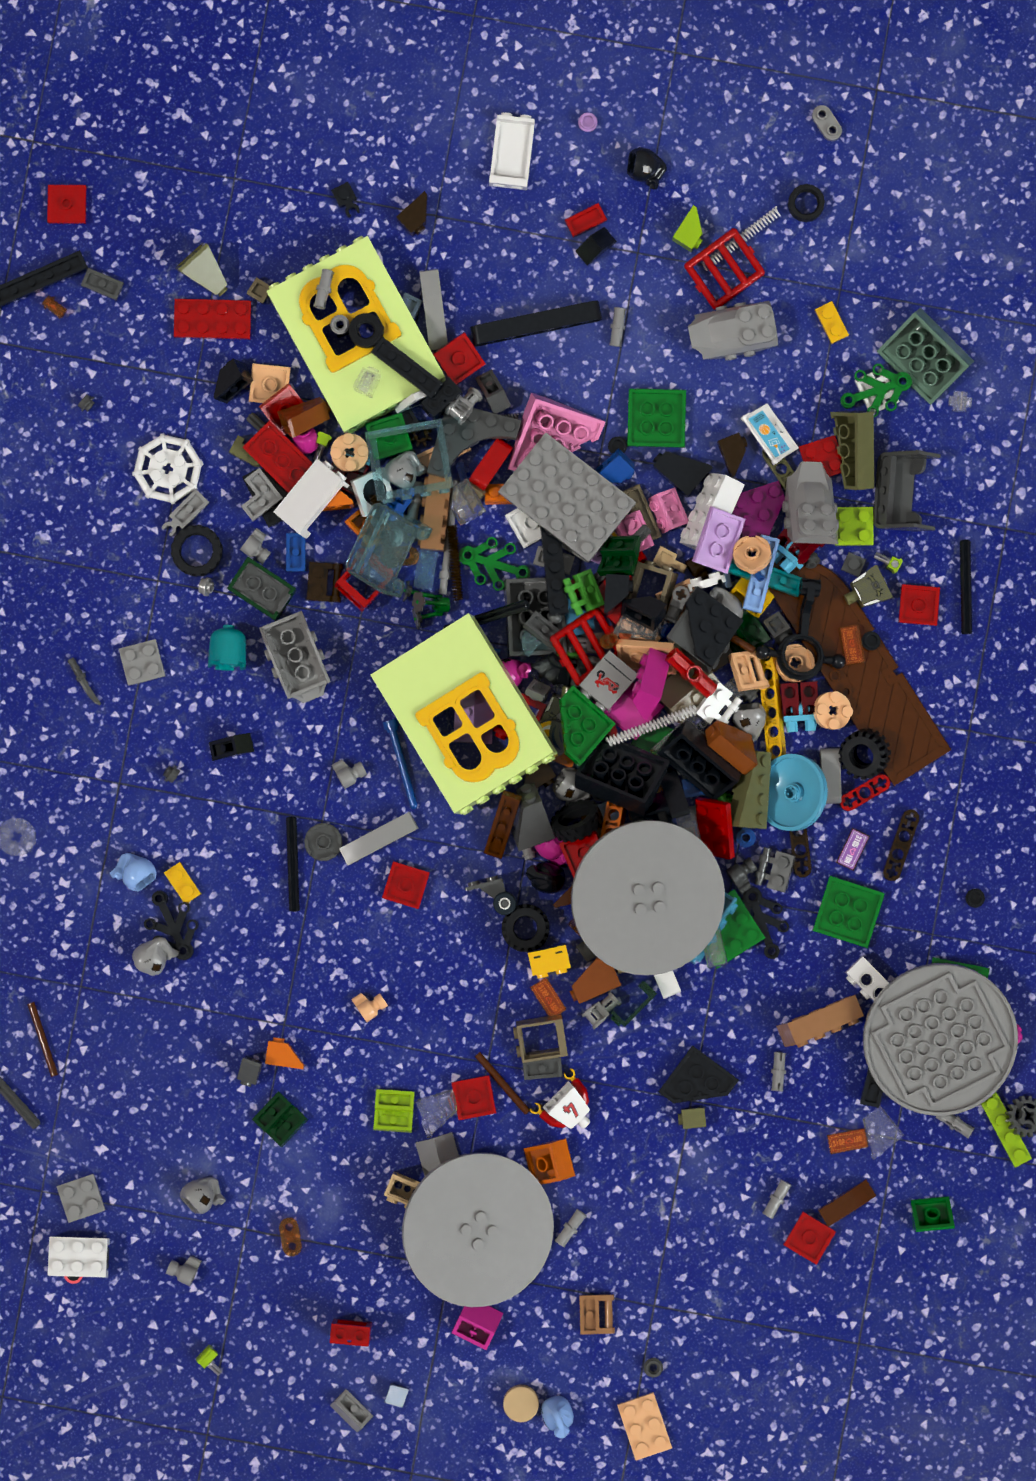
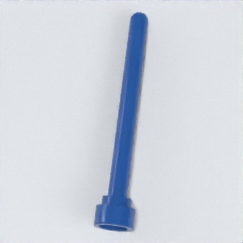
(391, 727)

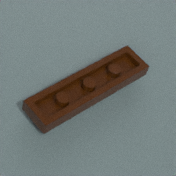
(502, 824)

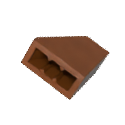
(304, 416)
(732, 745)
(594, 981)

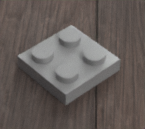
(142, 662)
(81, 1198)

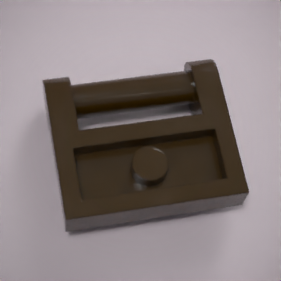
(318, 582)

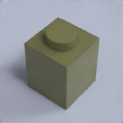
(692, 1118)

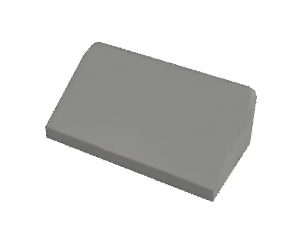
(351, 1410)

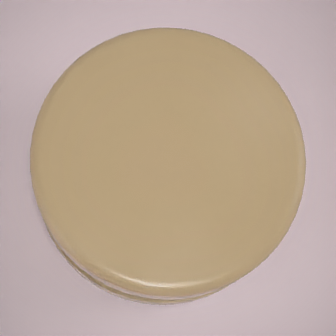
(521, 1403)

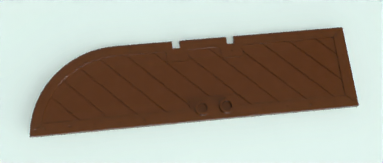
(873, 689)

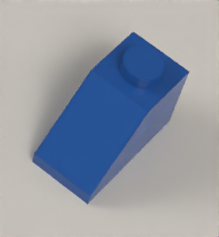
(617, 467)

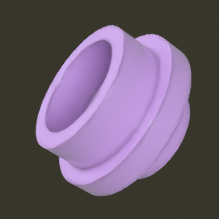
(587, 122)

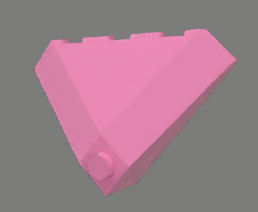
(560, 421)

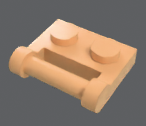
(744, 672)

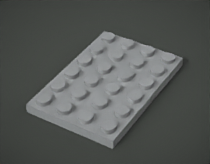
(567, 497)

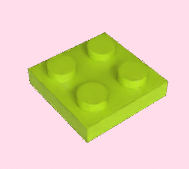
(855, 526)

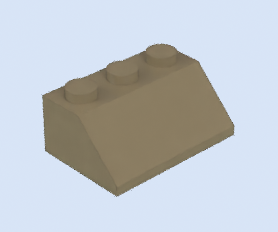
(681, 694)

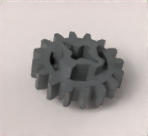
(1018, 1119)

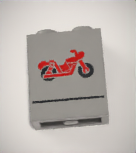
(608, 681)

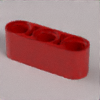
(490, 464)

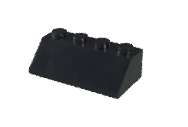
(698, 762)

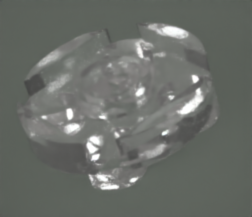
(27, 839)

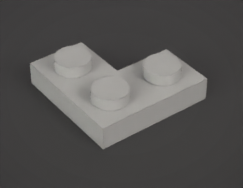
(265, 496)

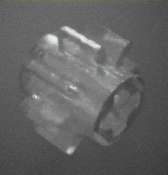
(960, 401)

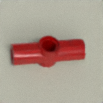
(699, 680)

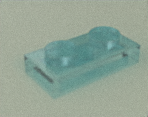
(425, 569)

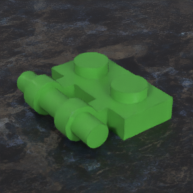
(587, 589)

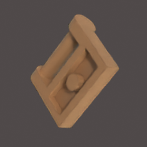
(590, 1314)

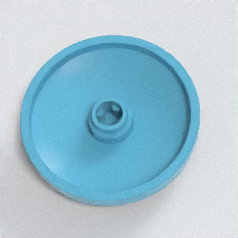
(795, 792)

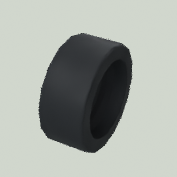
(820, 200)

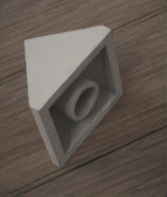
(436, 1151)

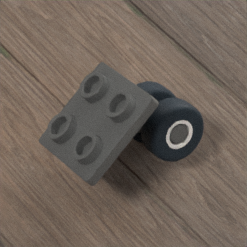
(503, 902)

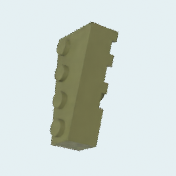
(855, 447)
(751, 795)

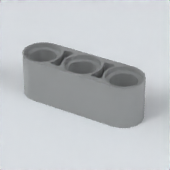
(832, 771)

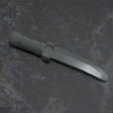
(80, 677)

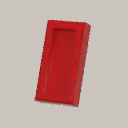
(585, 220)

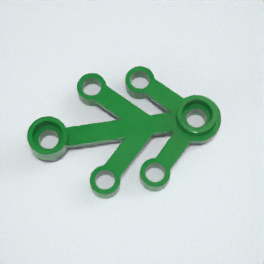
(879, 389)
(490, 562)

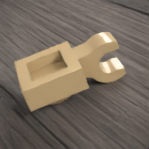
(668, 558)

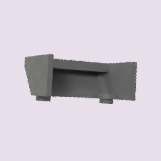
(895, 490)

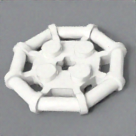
(158, 474)

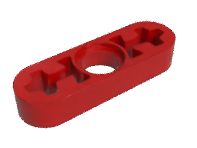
(849, 795)

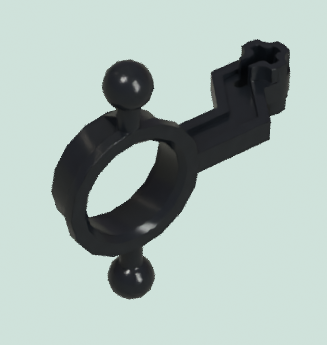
(809, 588)

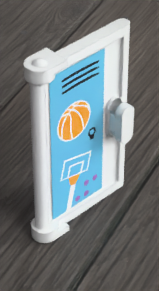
(762, 425)

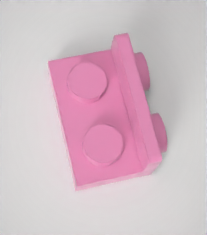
(668, 510)
(630, 525)

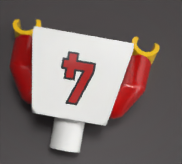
(567, 1105)

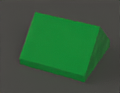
(932, 1214)

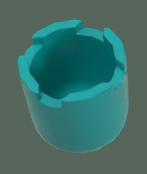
(227, 649)

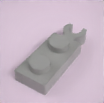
(186, 511)

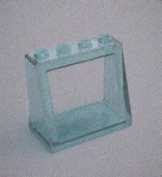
(406, 493)

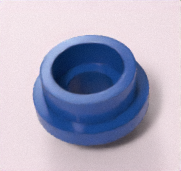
(741, 842)

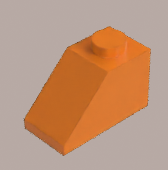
(282, 1054)

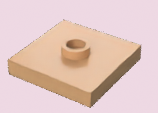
(267, 381)

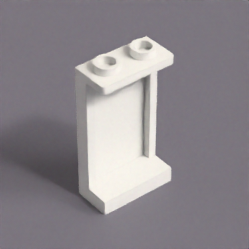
(512, 151)
(310, 496)

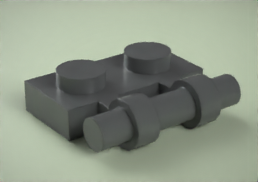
(780, 871)

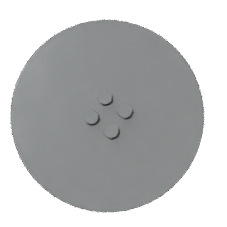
(647, 897)
(940, 1039)
(477, 1229)

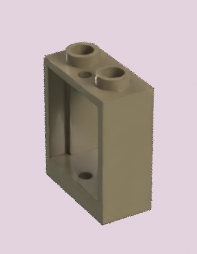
(669, 582)
(542, 1054)

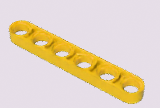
(775, 702)

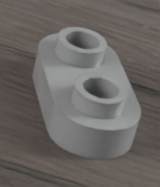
(826, 123)

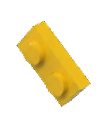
(831, 322)
(182, 883)

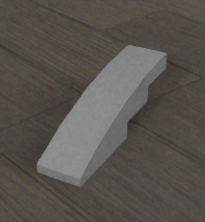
(433, 308)
(378, 838)

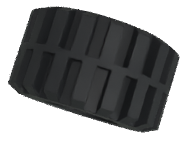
(877, 746)
(542, 928)

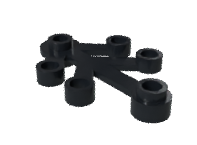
(762, 918)
(174, 928)

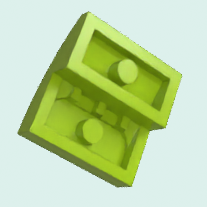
(393, 1110)

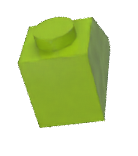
(689, 231)

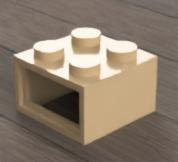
(399, 1195)

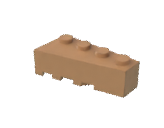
(435, 516)
(820, 1021)

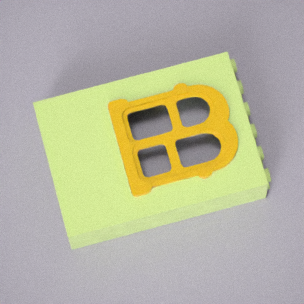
(336, 373)
(439, 677)

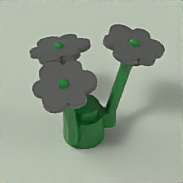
(439, 604)

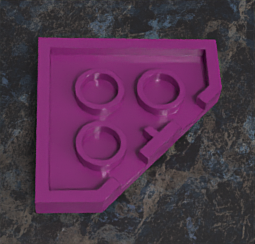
(759, 508)

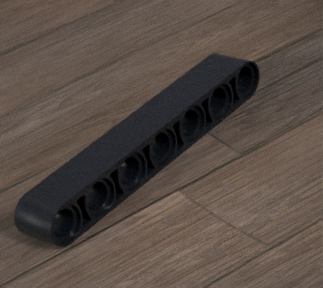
(536, 323)

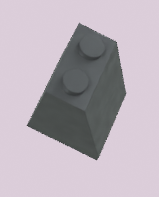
(682, 639)
(531, 821)

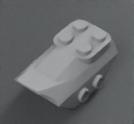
(734, 331)
(810, 506)
(295, 657)

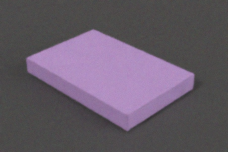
(718, 540)

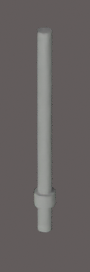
(445, 575)

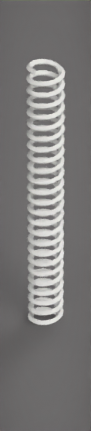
(749, 228)
(645, 728)

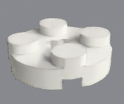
(712, 580)

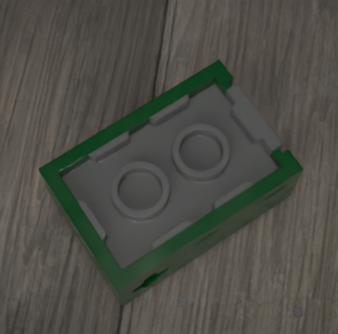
(261, 589)

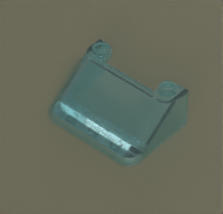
(383, 548)

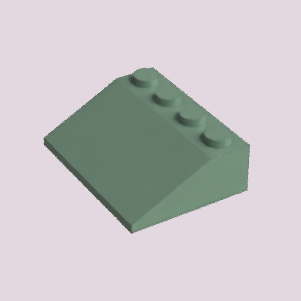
(926, 355)

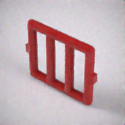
(719, 244)
(568, 630)

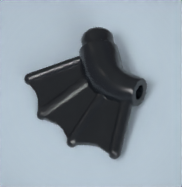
(552, 670)

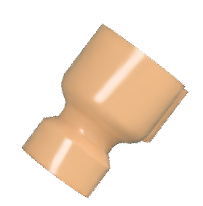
(368, 1008)

